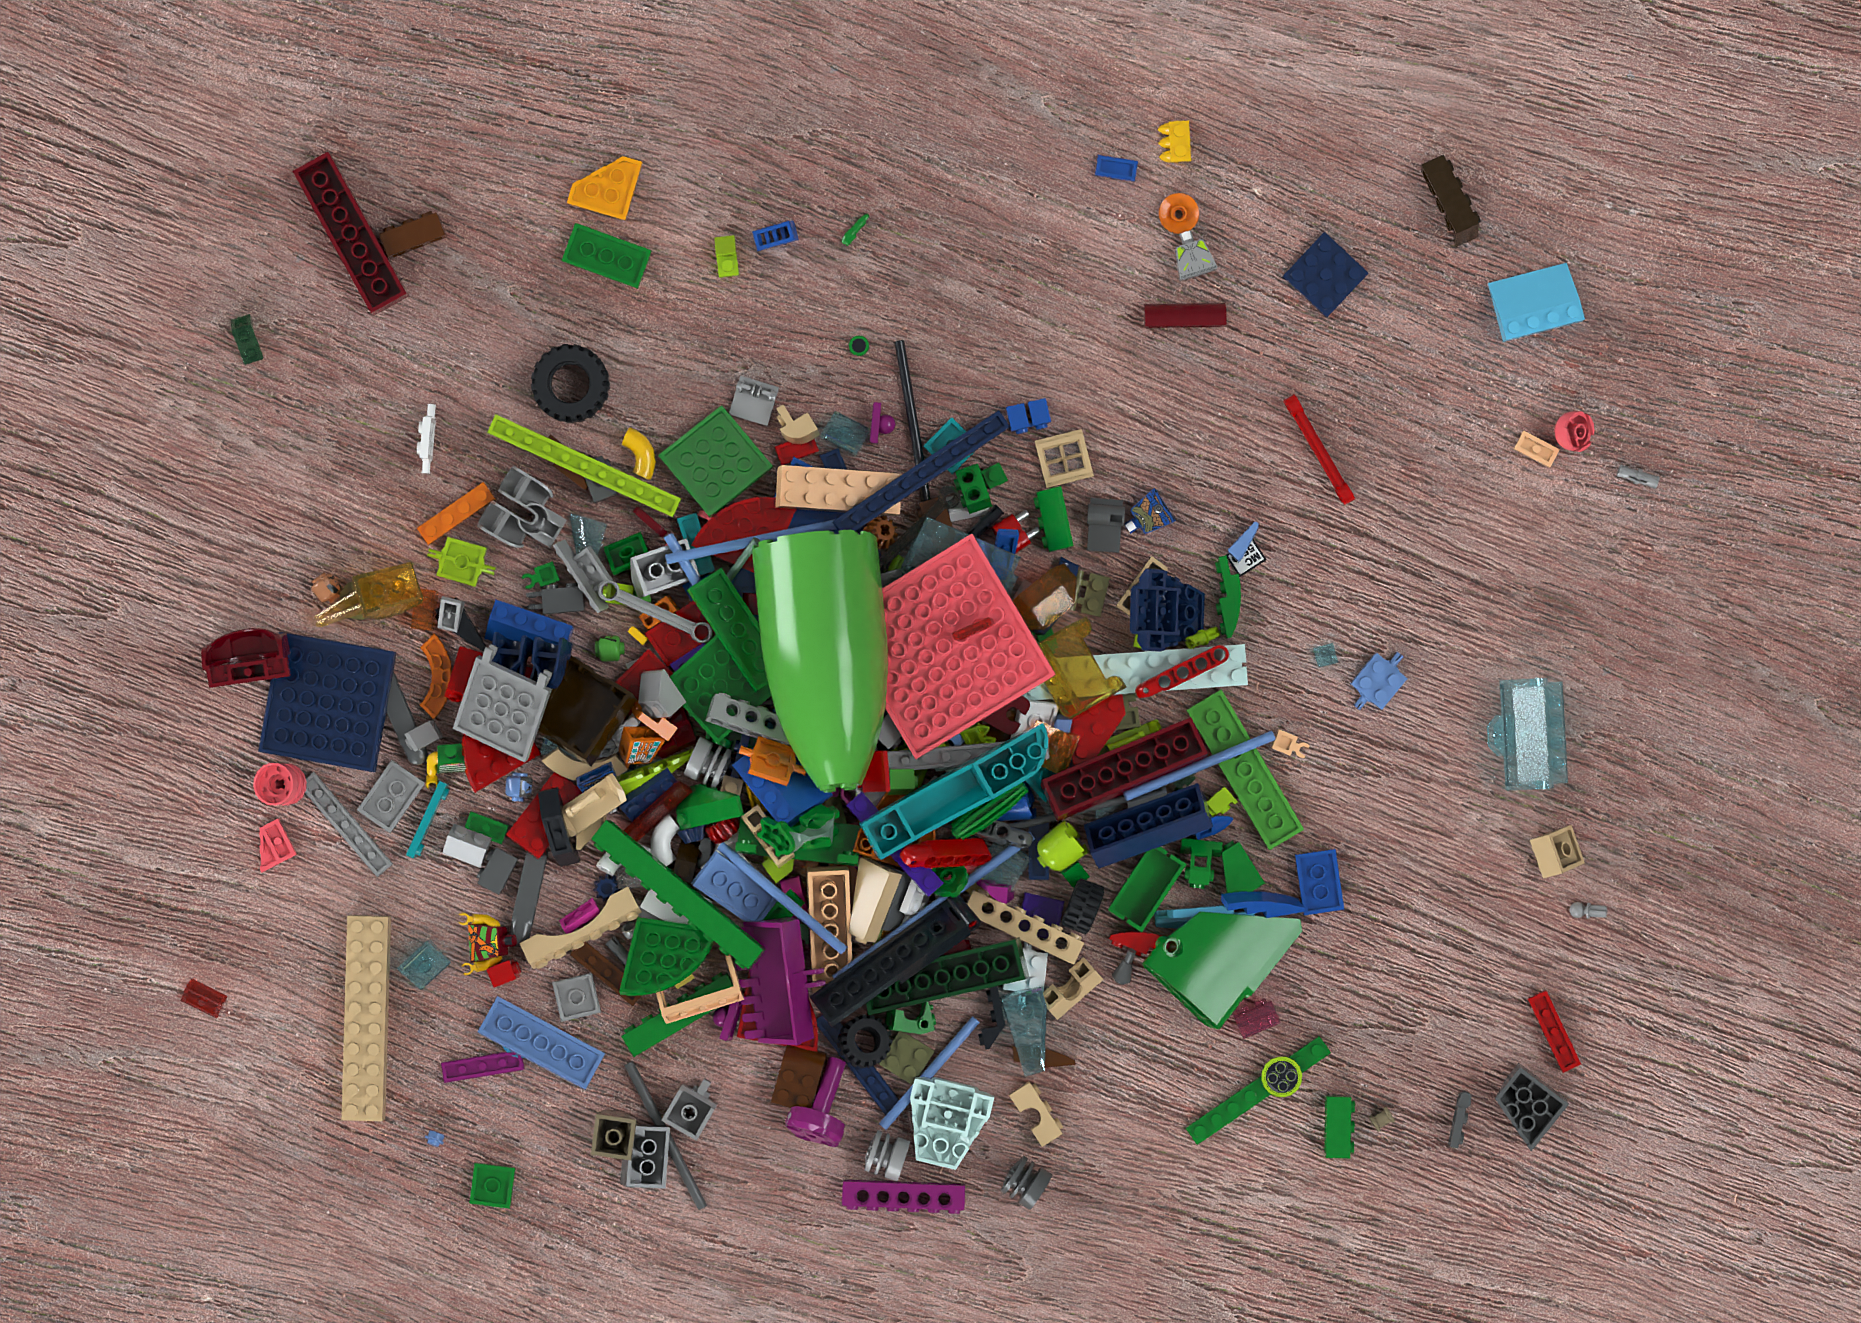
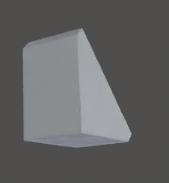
(450, 614)

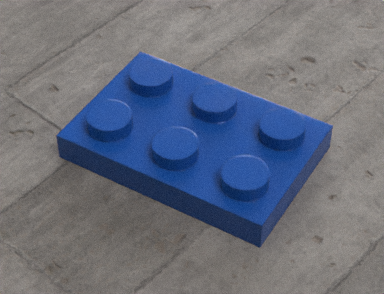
(1319, 882)

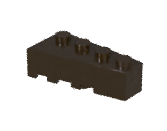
(1451, 199)

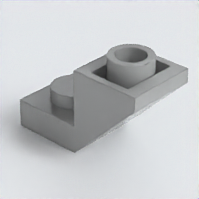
(423, 736)

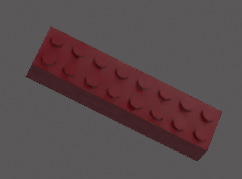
(350, 233)
(1123, 769)

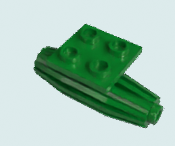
(987, 813)

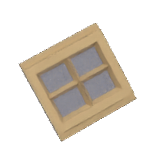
(1064, 458)

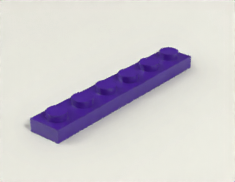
(922, 877)

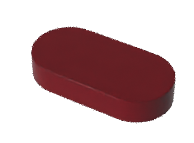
(650, 521)

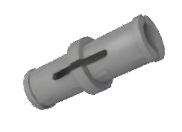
(1638, 476)

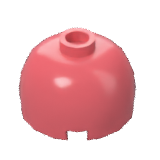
(1574, 431)

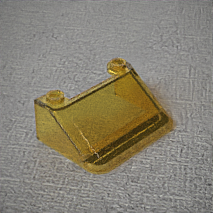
(1078, 678)

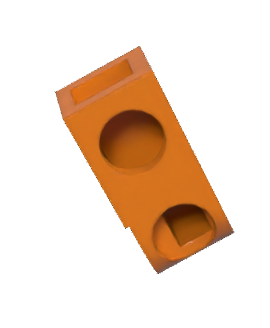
(666, 603)

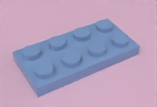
(733, 889)

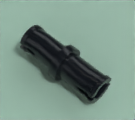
(986, 521)

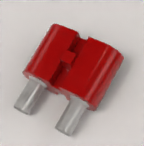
(1012, 522)

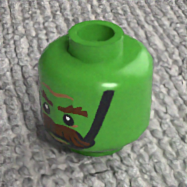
(609, 648)

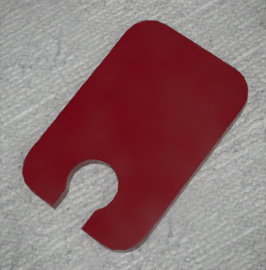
(1000, 720)

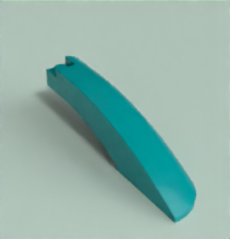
(956, 792)

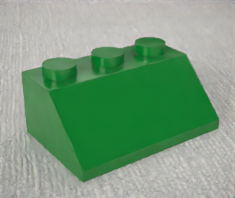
(1053, 519)

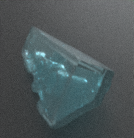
(1026, 1019)

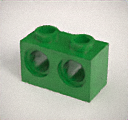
(974, 488)

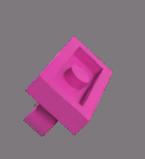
(580, 916)

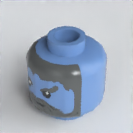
(518, 786)

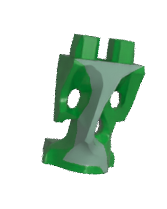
(814, 832)

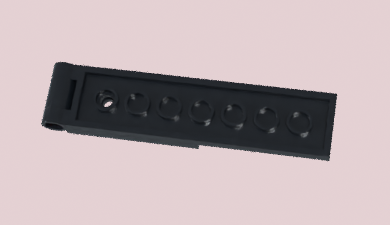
(897, 959)

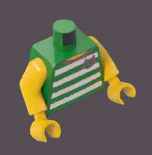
(444, 760)

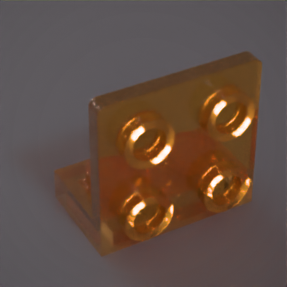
(1061, 747)

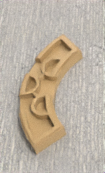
(573, 768)

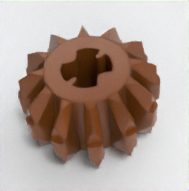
(882, 530)

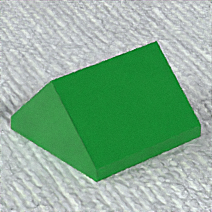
(622, 550)

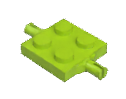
(461, 561)

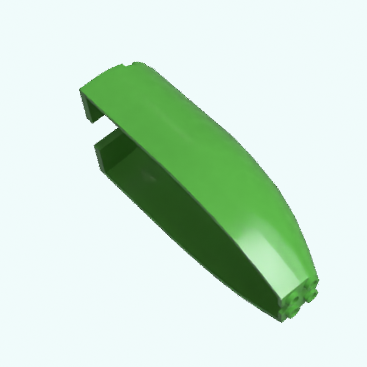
(825, 648)

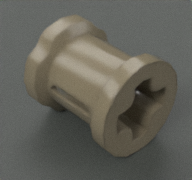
(1381, 1119)

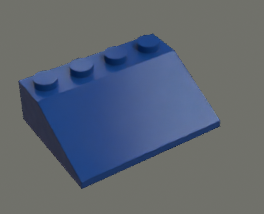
(783, 801)

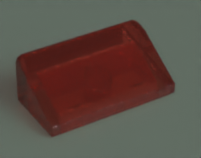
(204, 998)

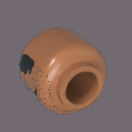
(326, 587)

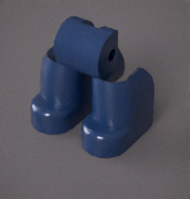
(544, 656)

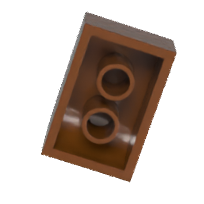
(798, 1077)

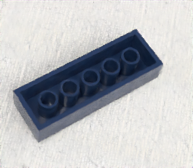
(1148, 826)

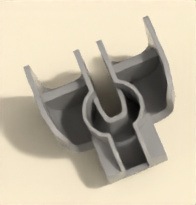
(513, 529)

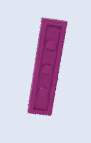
(481, 1066)

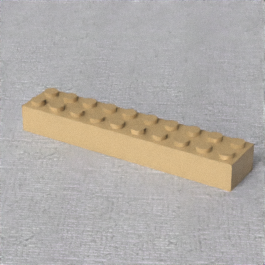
(366, 1018)

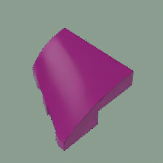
(1000, 892)

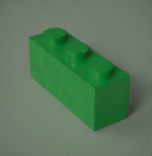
(1338, 1126)

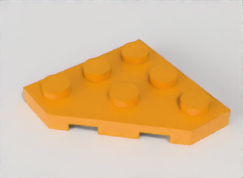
(608, 188)

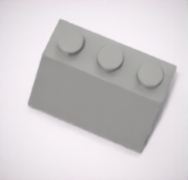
(653, 574)

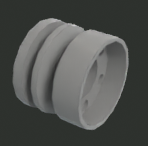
(708, 762)
(886, 1155)

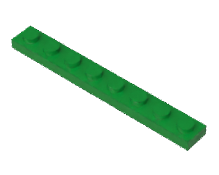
(1251, 1095)

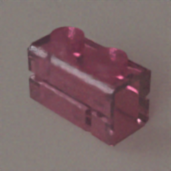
(1256, 1018)

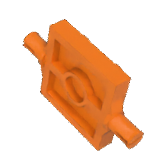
(772, 761)

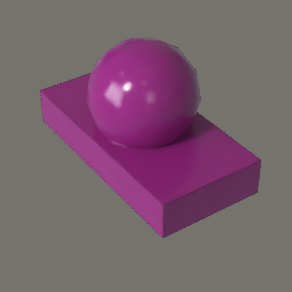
(880, 423)
(727, 1019)

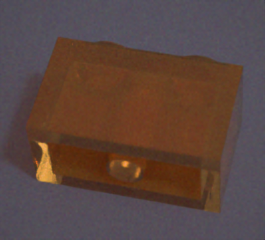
(424, 614)

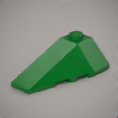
(707, 806)

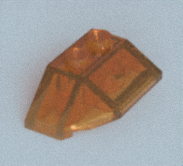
(1047, 597)

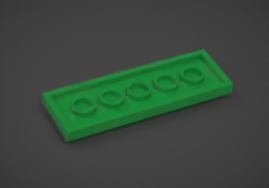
(732, 624)

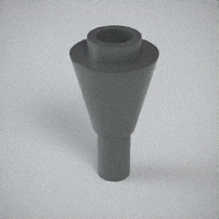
(1123, 972)

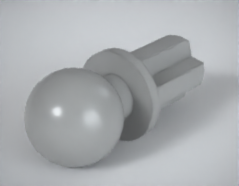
(1578, 910)

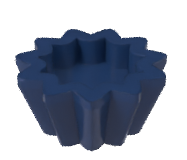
(692, 834)
(606, 887)

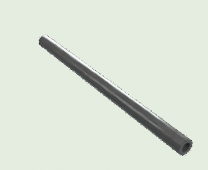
(673, 1149)

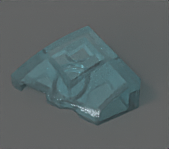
(587, 533)

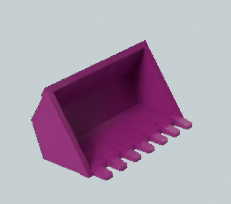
(779, 984)

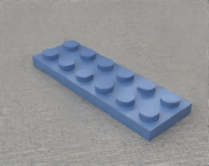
(541, 1043)

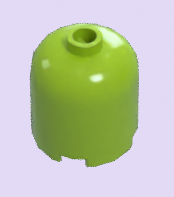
(1060, 847)

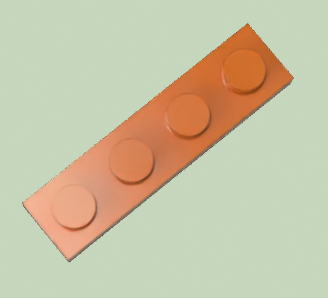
(456, 513)

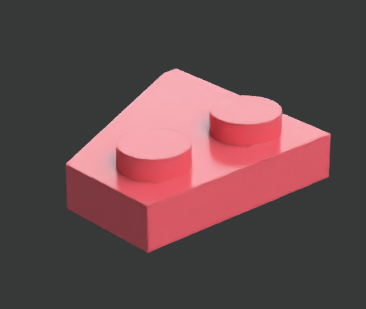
(274, 845)

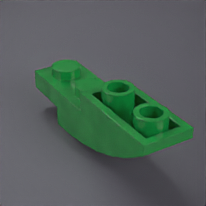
(1229, 605)

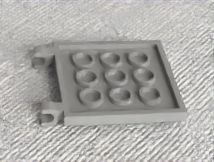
(502, 706)

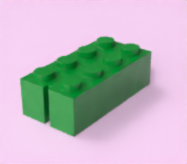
(1146, 887)

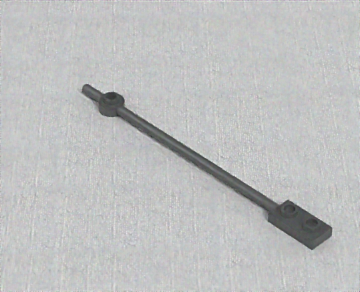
(1160, 792)

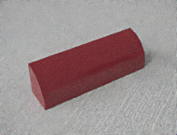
(1185, 315)

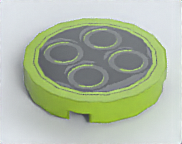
(1281, 1076)

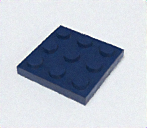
(1325, 274)

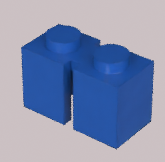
(1038, 412)

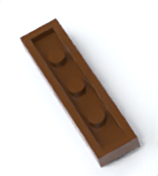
(602, 969)

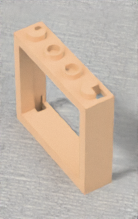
(703, 1003)

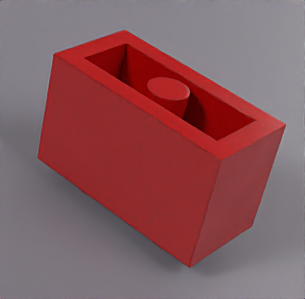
(504, 972)

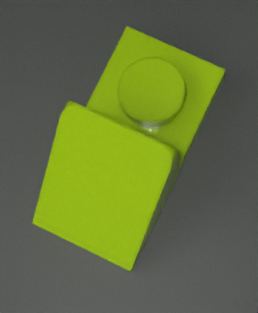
(726, 256)

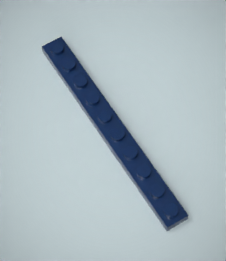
(922, 473)

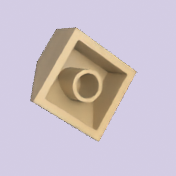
(1557, 851)

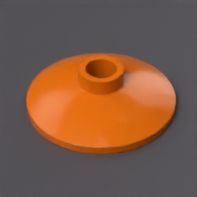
(1182, 203)

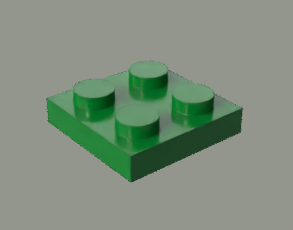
(492, 1185)

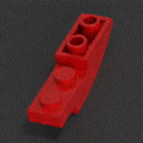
(1136, 940)

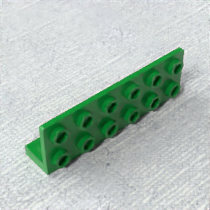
(838, 853)

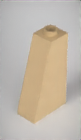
(872, 899)

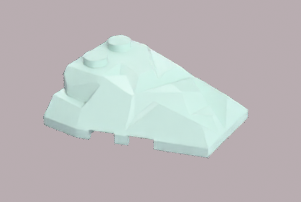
(946, 1119)

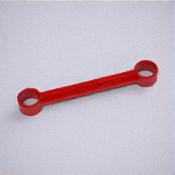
(1297, 412)

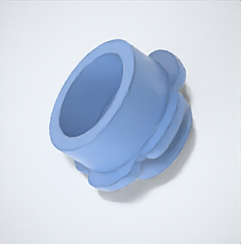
(435, 1138)

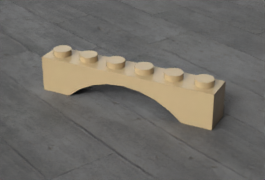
(543, 948)

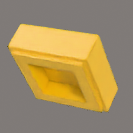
(638, 635)

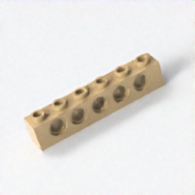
(1068, 954)

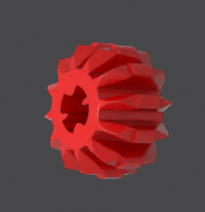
(722, 830)

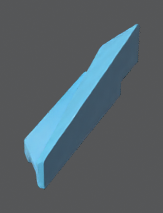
(1178, 917)

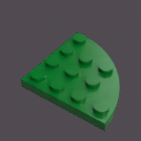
(662, 956)

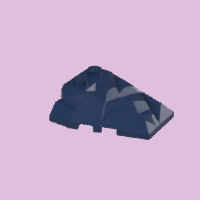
(1164, 610)

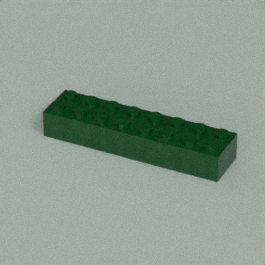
(955, 975)

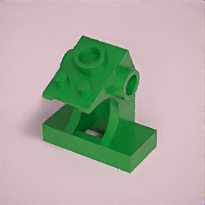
(1200, 876)
(898, 1022)

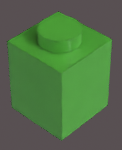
(902, 781)

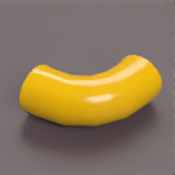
(643, 452)

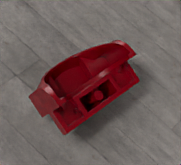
(247, 657)

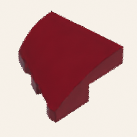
(683, 736)

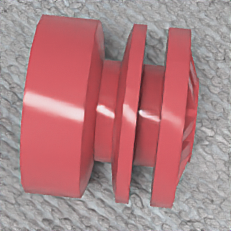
(270, 786)

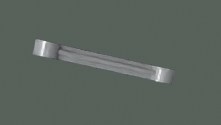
(655, 611)

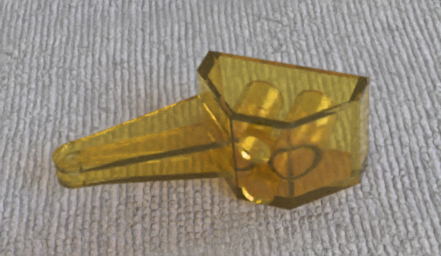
(379, 595)

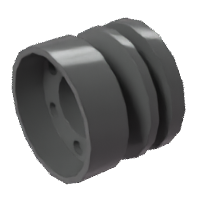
(1026, 1182)

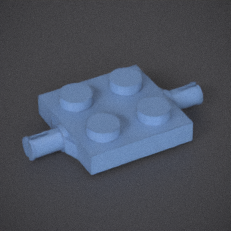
(1378, 681)

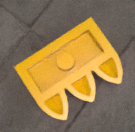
(1177, 142)

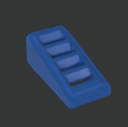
(791, 229)

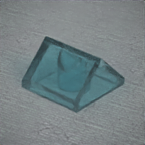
(845, 433)
(424, 964)

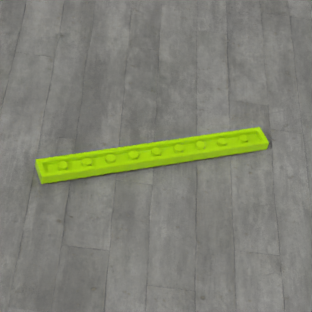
(584, 465)

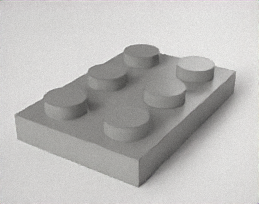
(391, 796)

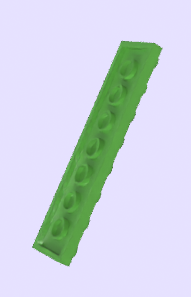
(1245, 772)

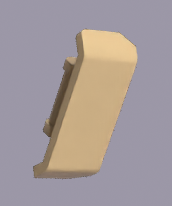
(593, 804)

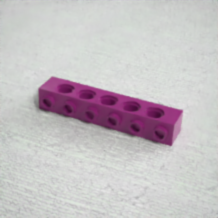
(893, 1188)

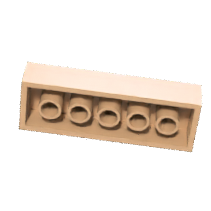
(829, 488)
(830, 905)

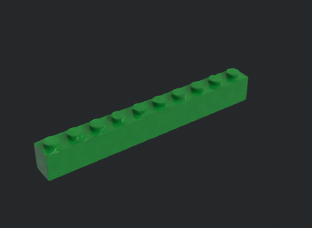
(678, 894)

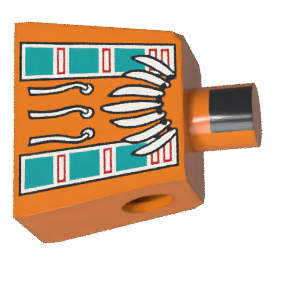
(639, 745)

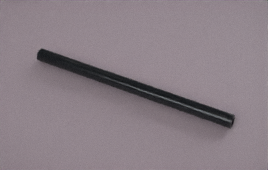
(911, 411)

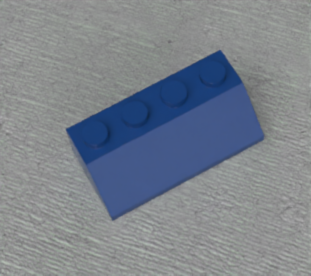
(515, 622)

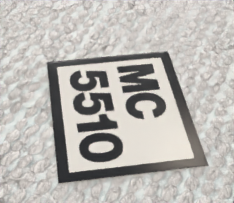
(1250, 560)

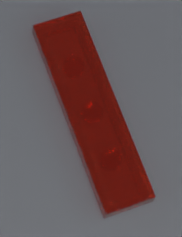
(658, 810)

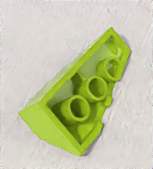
(633, 779)

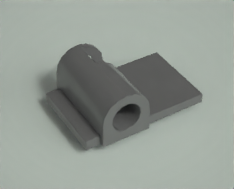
(1105, 524)

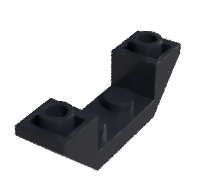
(556, 829)
(990, 1034)

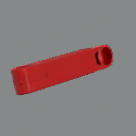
(1153, 685)
(946, 853)

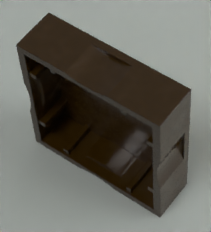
(584, 711)

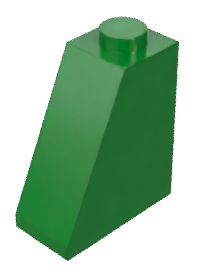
(1239, 870)

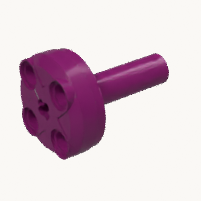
(816, 1123)

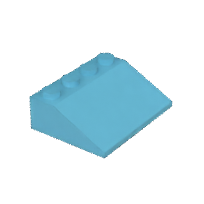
(1536, 302)

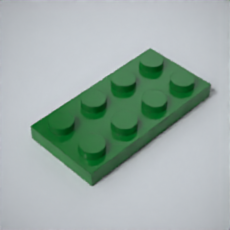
(606, 255)

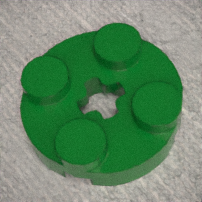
(954, 885)

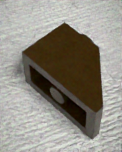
(687, 861)

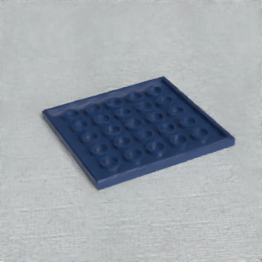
(329, 704)

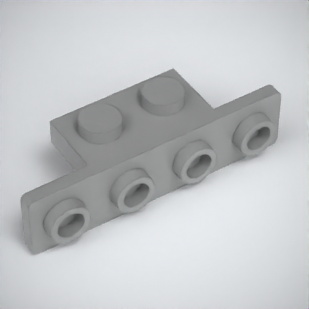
(587, 571)

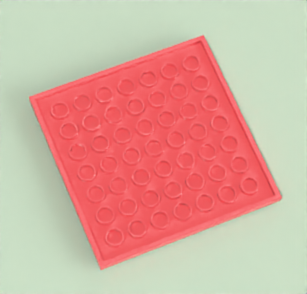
(945, 683)

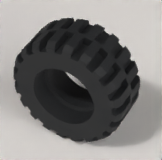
(544, 373)

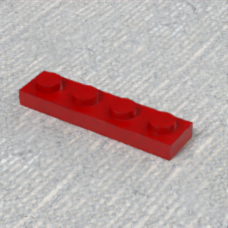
(1554, 1031)

